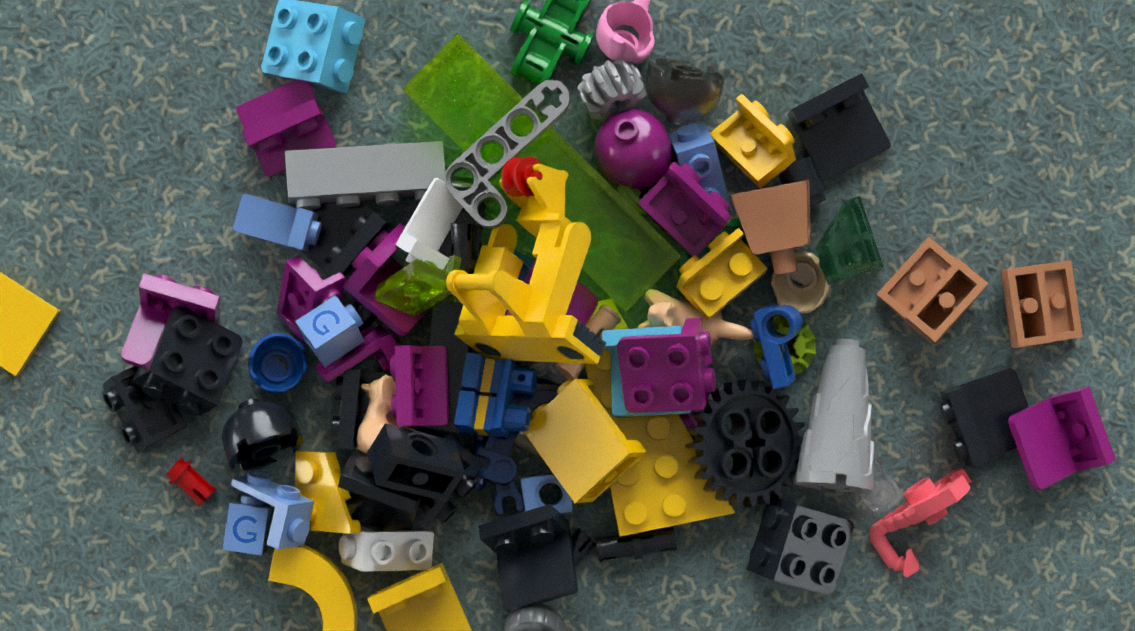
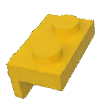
(755, 142)

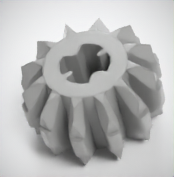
(611, 89)

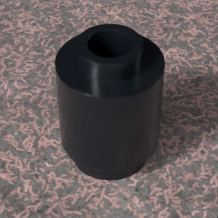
(803, 170)

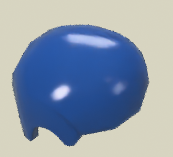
(268, 372)

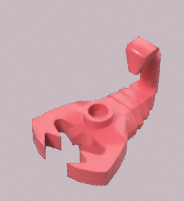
(924, 502)

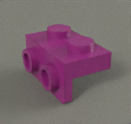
(420, 385)

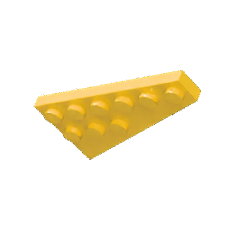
(661, 484)

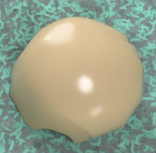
(805, 297)

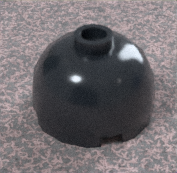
(253, 434)

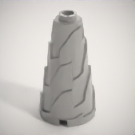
(838, 439)

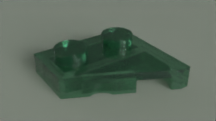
(848, 244)

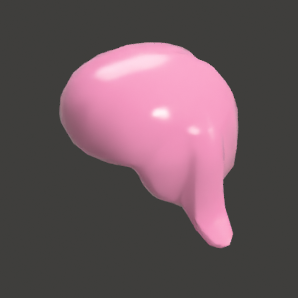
(622, 43)

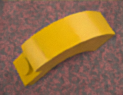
(321, 579)

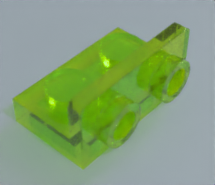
(417, 286)

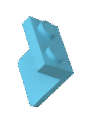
(313, 44)

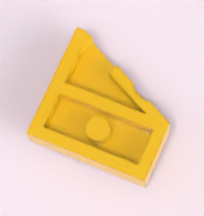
(318, 479)

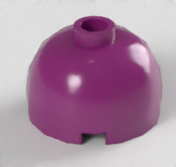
(632, 149)

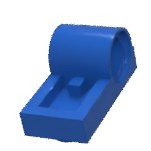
(777, 359)

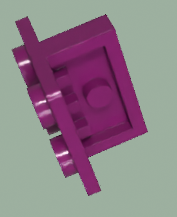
(283, 122)

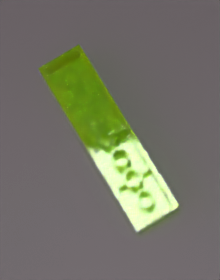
(470, 97)

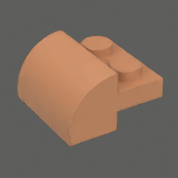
(932, 290)
(1041, 304)

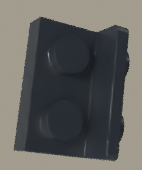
(143, 417)

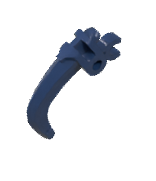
(496, 451)

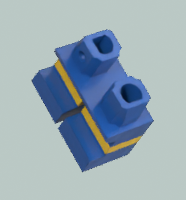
(489, 396)

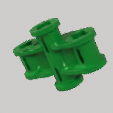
(546, 44)

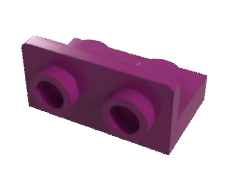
(304, 291)

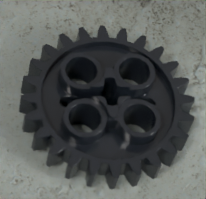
(715, 444)

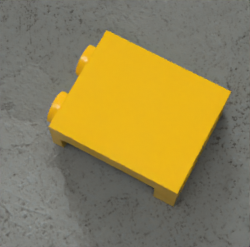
(581, 441)

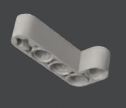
(512, 146)

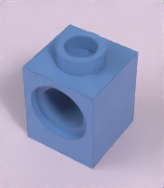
(531, 486)

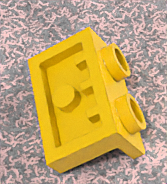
(720, 274)

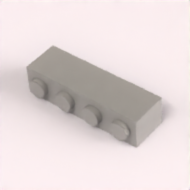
(362, 173)

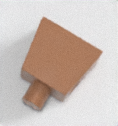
(776, 221)

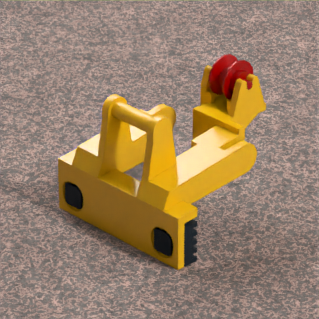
(539, 320)

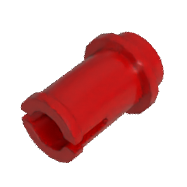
(190, 481)

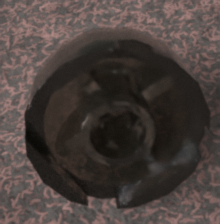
(683, 90)

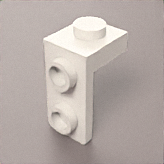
(430, 225)
(387, 550)

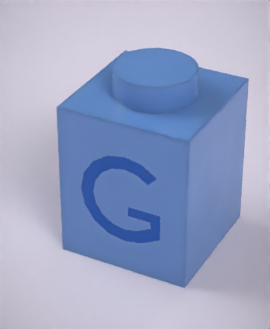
(331, 330)
(248, 526)

